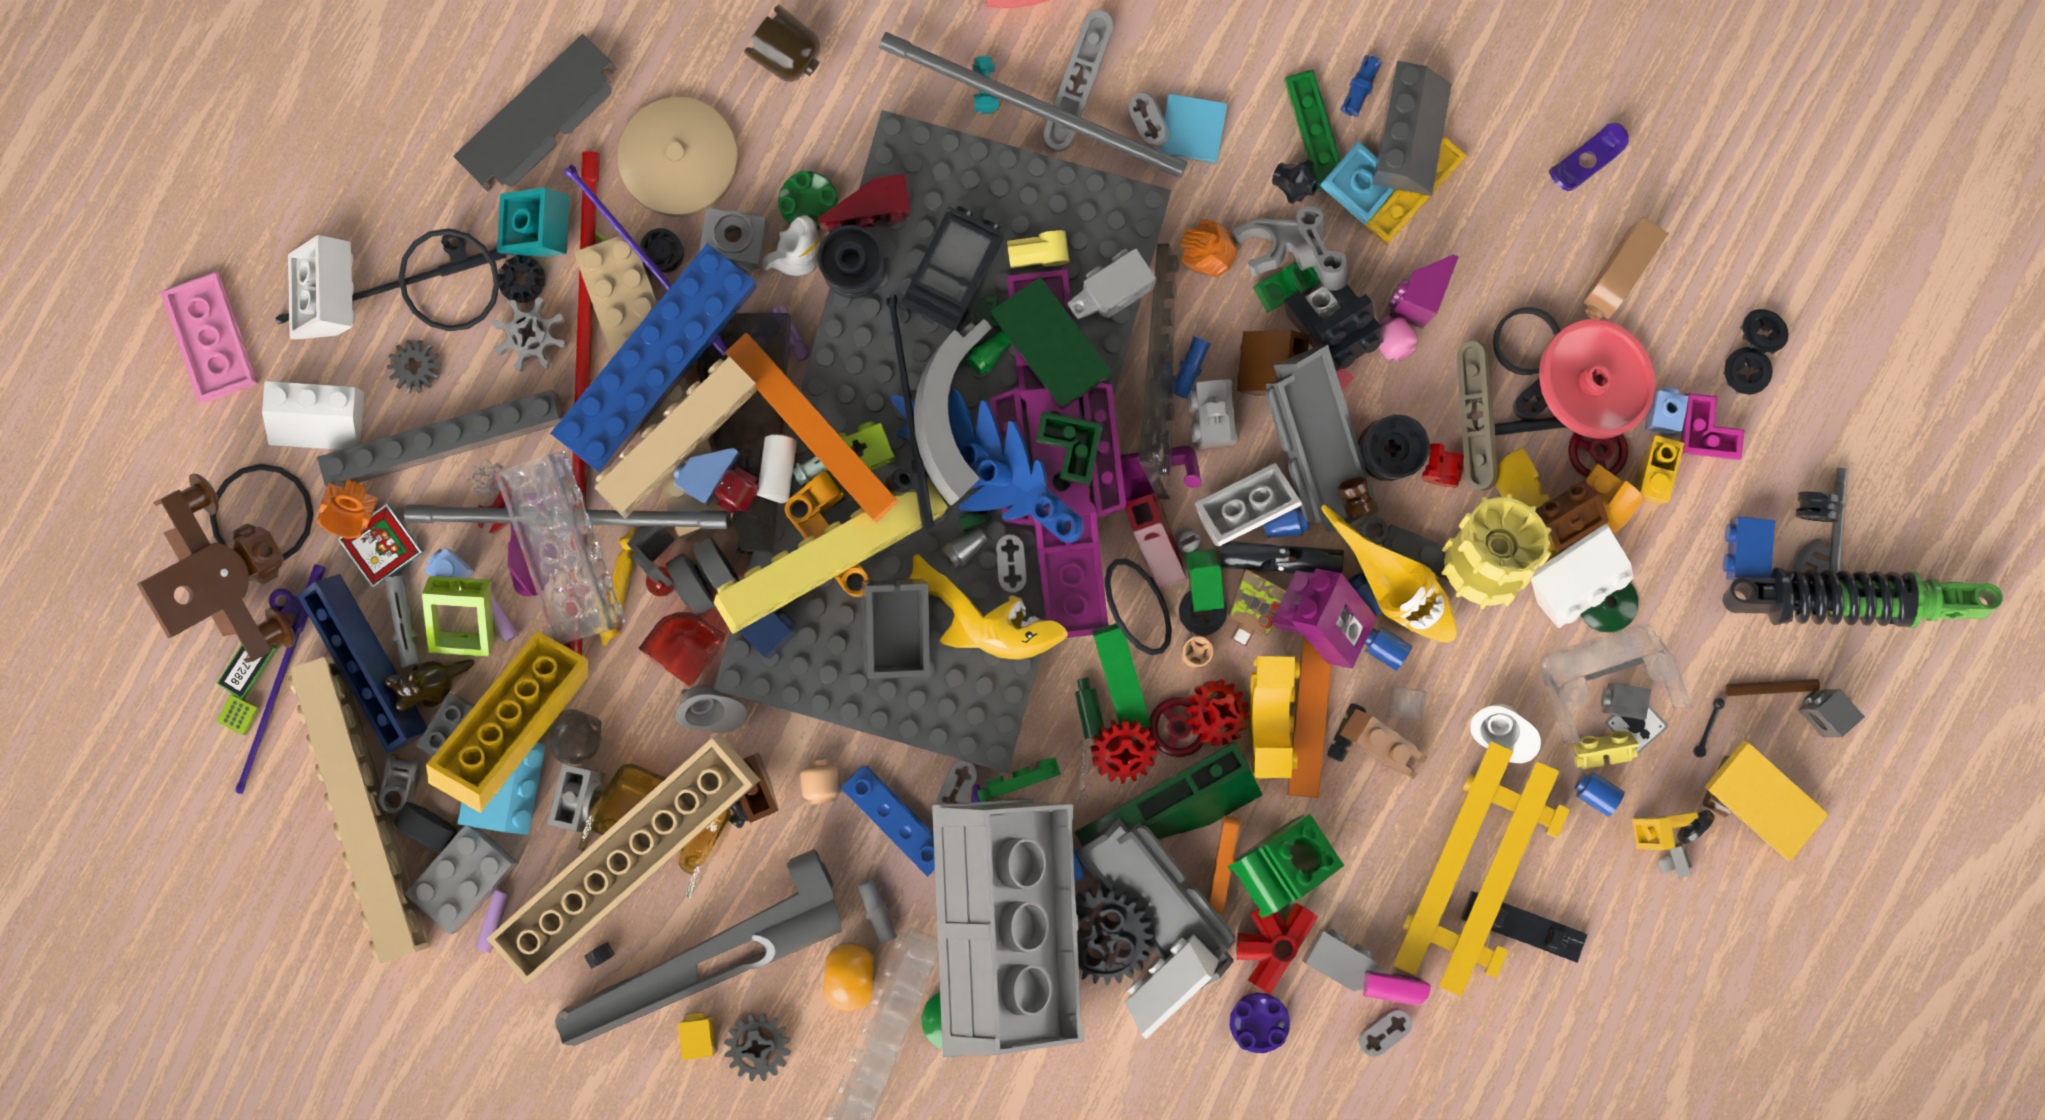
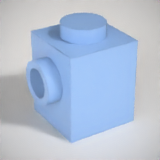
(1667, 412)
(448, 564)

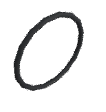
(410, 250)
(227, 481)
(1120, 623)

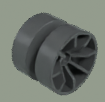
(696, 581)

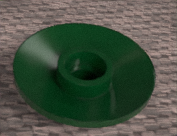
(1616, 618)

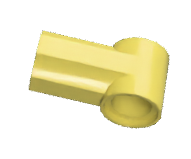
(1047, 249)

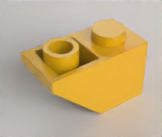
(1659, 469)

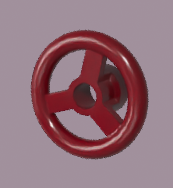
(1608, 447)
(1169, 748)

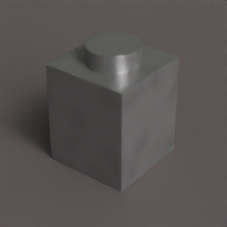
(1626, 701)

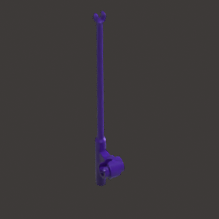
(718, 344)
(293, 606)

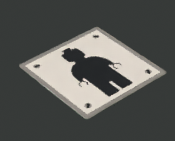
(1643, 730)

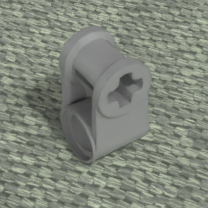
(399, 781)

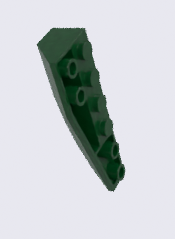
(1187, 799)

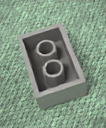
(461, 878)

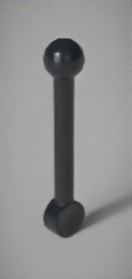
(1700, 750)

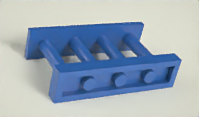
(892, 817)

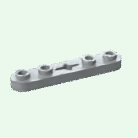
(1086, 54)

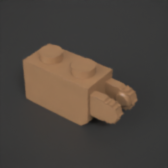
(1381, 742)

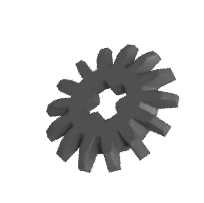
(424, 372)

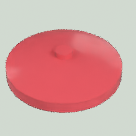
(1597, 379)

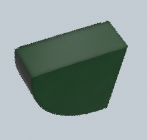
(982, 311)
(972, 520)

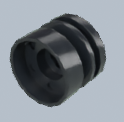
(1410, 446)

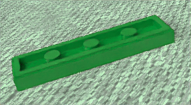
(1313, 123)
(1121, 675)

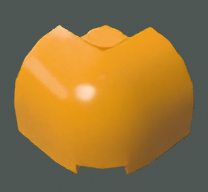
(1618, 497)

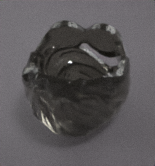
(573, 738)

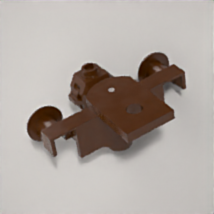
(215, 575)

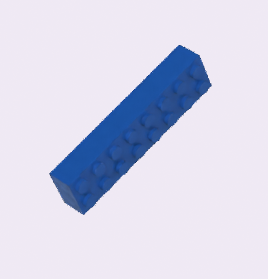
(654, 359)

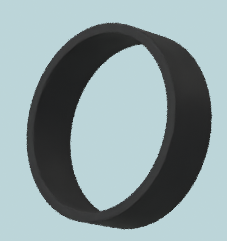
(1496, 344)

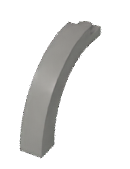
(931, 419)

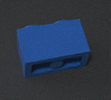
(1749, 548)

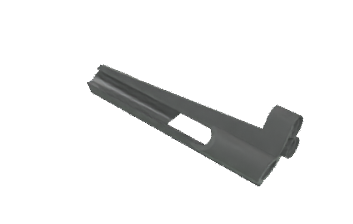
(781, 929)

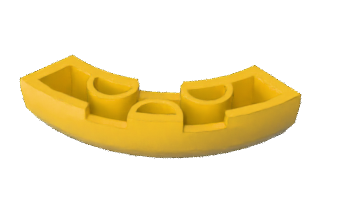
(1519, 478)

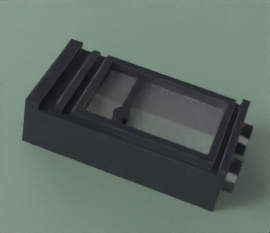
(953, 268)

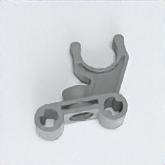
(1303, 239)

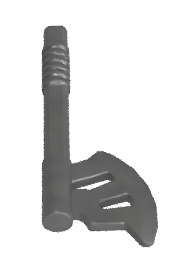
(1833, 552)

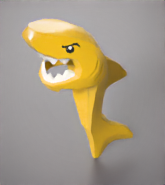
(997, 631)

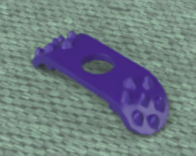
(1604, 147)

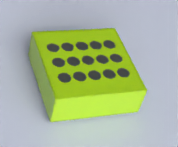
(238, 714)

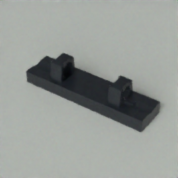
(1534, 930)

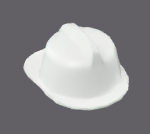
(1507, 728)

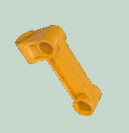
(819, 496)

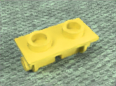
(1619, 747)

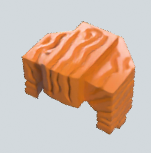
(1208, 248)
(346, 509)

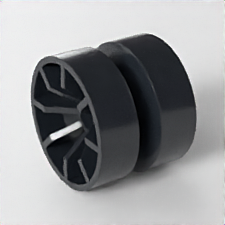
(851, 261)

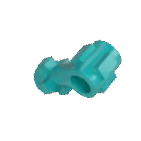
(984, 102)

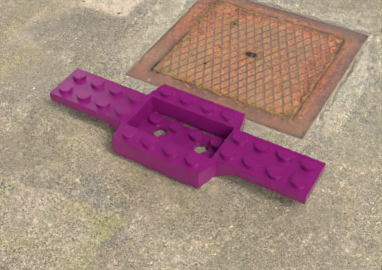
(1072, 570)

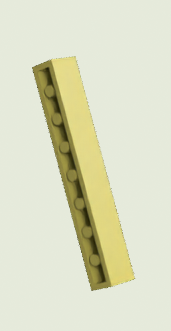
(819, 560)

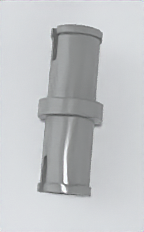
(877, 912)

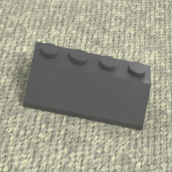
(1412, 129)

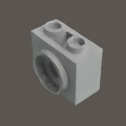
(749, 249)
(575, 797)

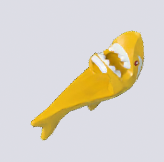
(1403, 587)

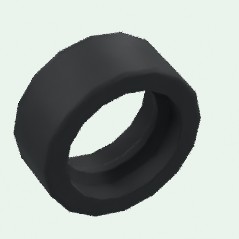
(424, 826)

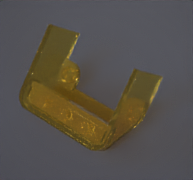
(624, 792)

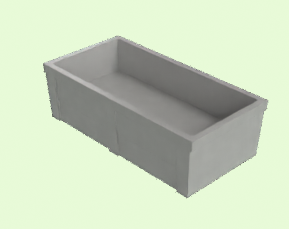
(1006, 926)

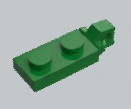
(1021, 778)

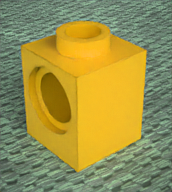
(696, 1036)

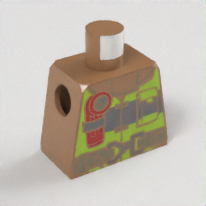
(1254, 607)

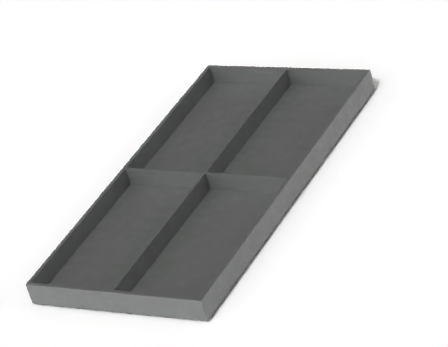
(972, 698)

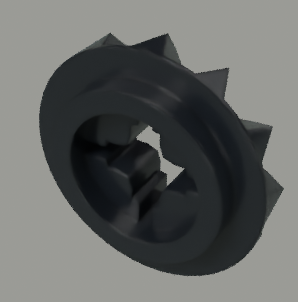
(534, 279)
(1767, 321)
(1756, 361)
(1196, 624)

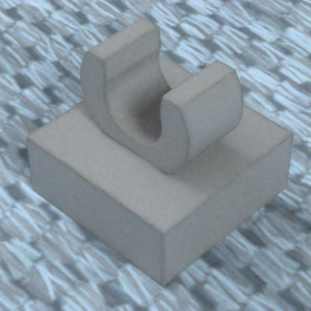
(1678, 860)

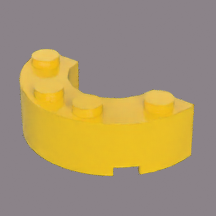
(1269, 719)

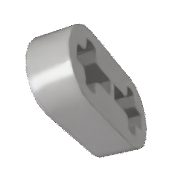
(1143, 123)
(1019, 563)
(951, 780)
(1390, 1038)

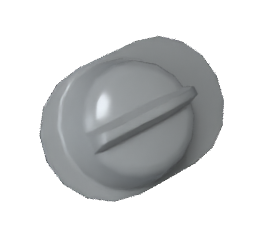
(709, 711)

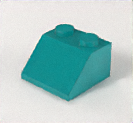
(533, 223)

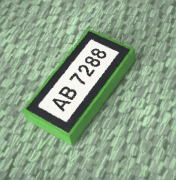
(242, 676)

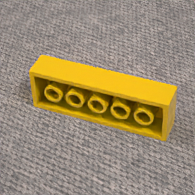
(507, 721)

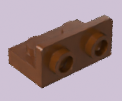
(1573, 515)

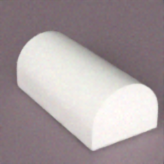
(777, 468)

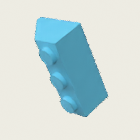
(514, 803)

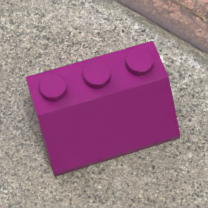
(1422, 293)

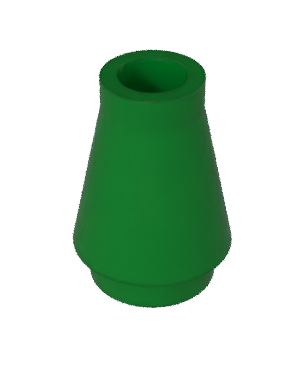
(986, 354)

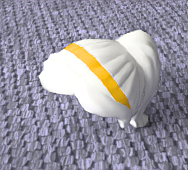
(795, 249)

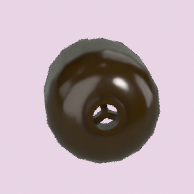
(785, 46)

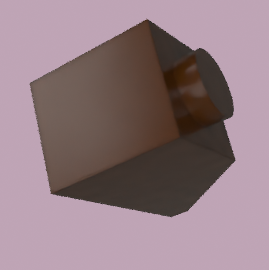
(760, 799)

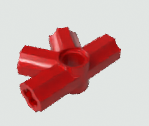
(1262, 946)

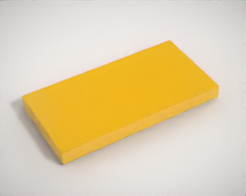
(1766, 800)

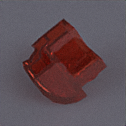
(683, 645)

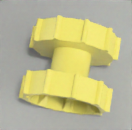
(1500, 526)

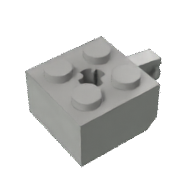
(1113, 287)
(1213, 414)

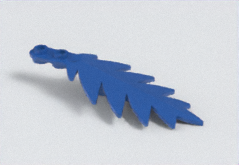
(1003, 470)

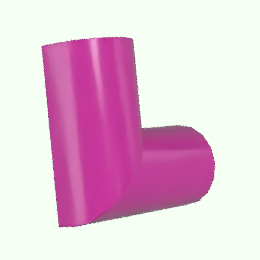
(1704, 438)
(1396, 987)

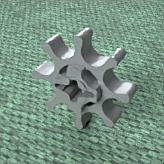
(533, 345)

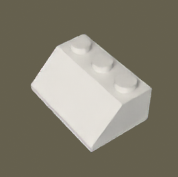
(320, 288)
(312, 415)
(1246, 504)
(1581, 576)
(1170, 984)

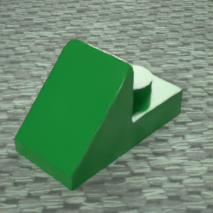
(1204, 580)

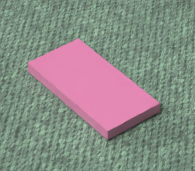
(209, 337)

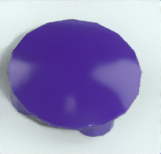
(1259, 1023)

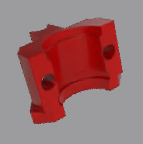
(1443, 467)

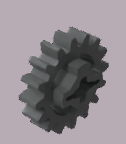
(760, 1060)

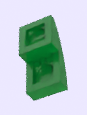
(1285, 283)

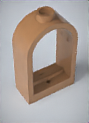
(1623, 268)

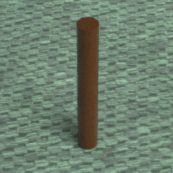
(1772, 687)

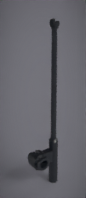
(459, 262)
(901, 480)

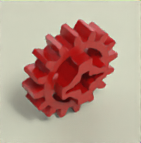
(1217, 712)
(1111, 746)

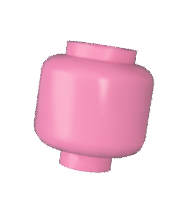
(1398, 339)

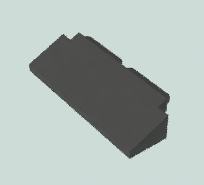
(526, 126)
(1316, 434)
(1144, 868)

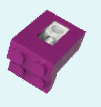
(1327, 615)

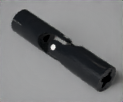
(1276, 558)

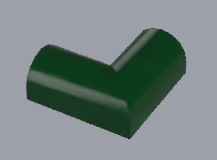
(1080, 440)

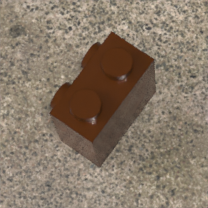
(1260, 353)

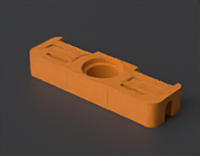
(1223, 858)

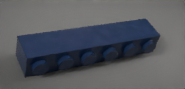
(360, 660)

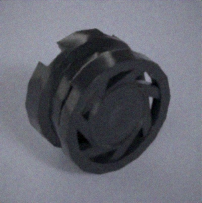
(663, 249)
(1818, 506)

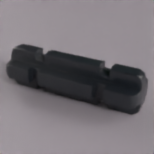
(1338, 750)

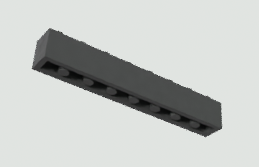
(442, 439)

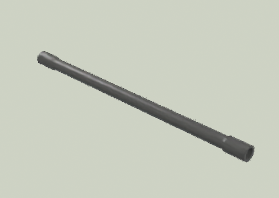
(906, 50)
(704, 519)

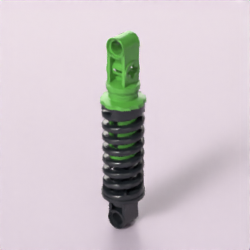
(1860, 595)

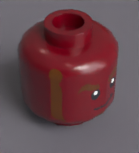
(736, 490)

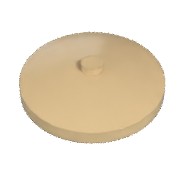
(677, 156)

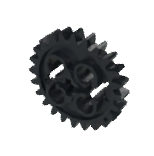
(1130, 929)

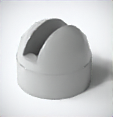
(1191, 547)

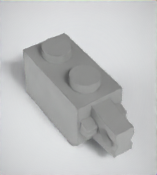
(1339, 960)

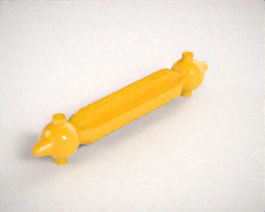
(621, 578)

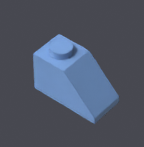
(703, 473)

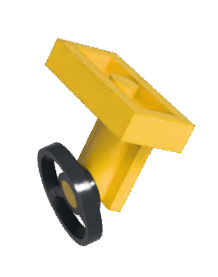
(1657, 831)

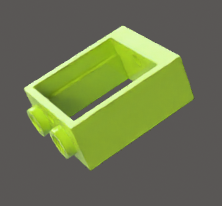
(471, 594)

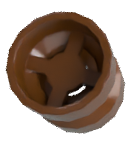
(1356, 497)

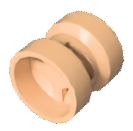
(1201, 652)

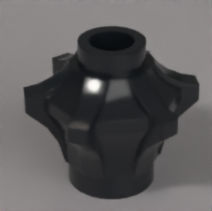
(1296, 180)

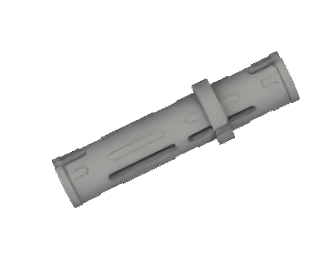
(409, 656)

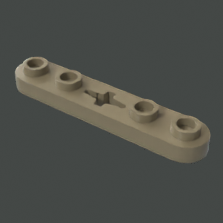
(1475, 385)

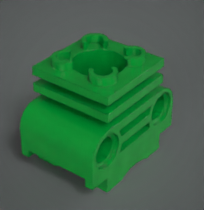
(1286, 864)

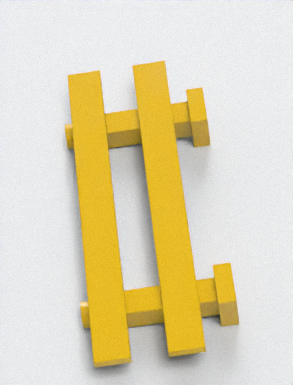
(1528, 811)

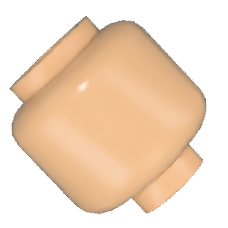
(820, 782)

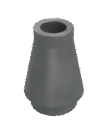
(963, 547)

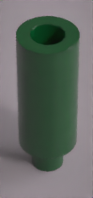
(1089, 708)

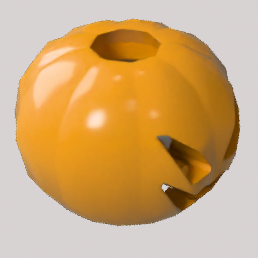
(848, 977)

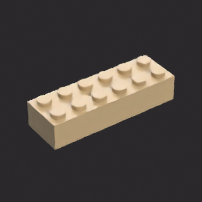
(676, 437)

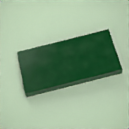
(1051, 343)

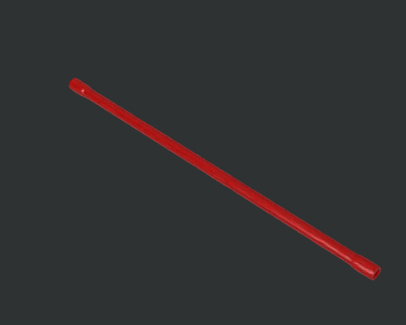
(590, 175)

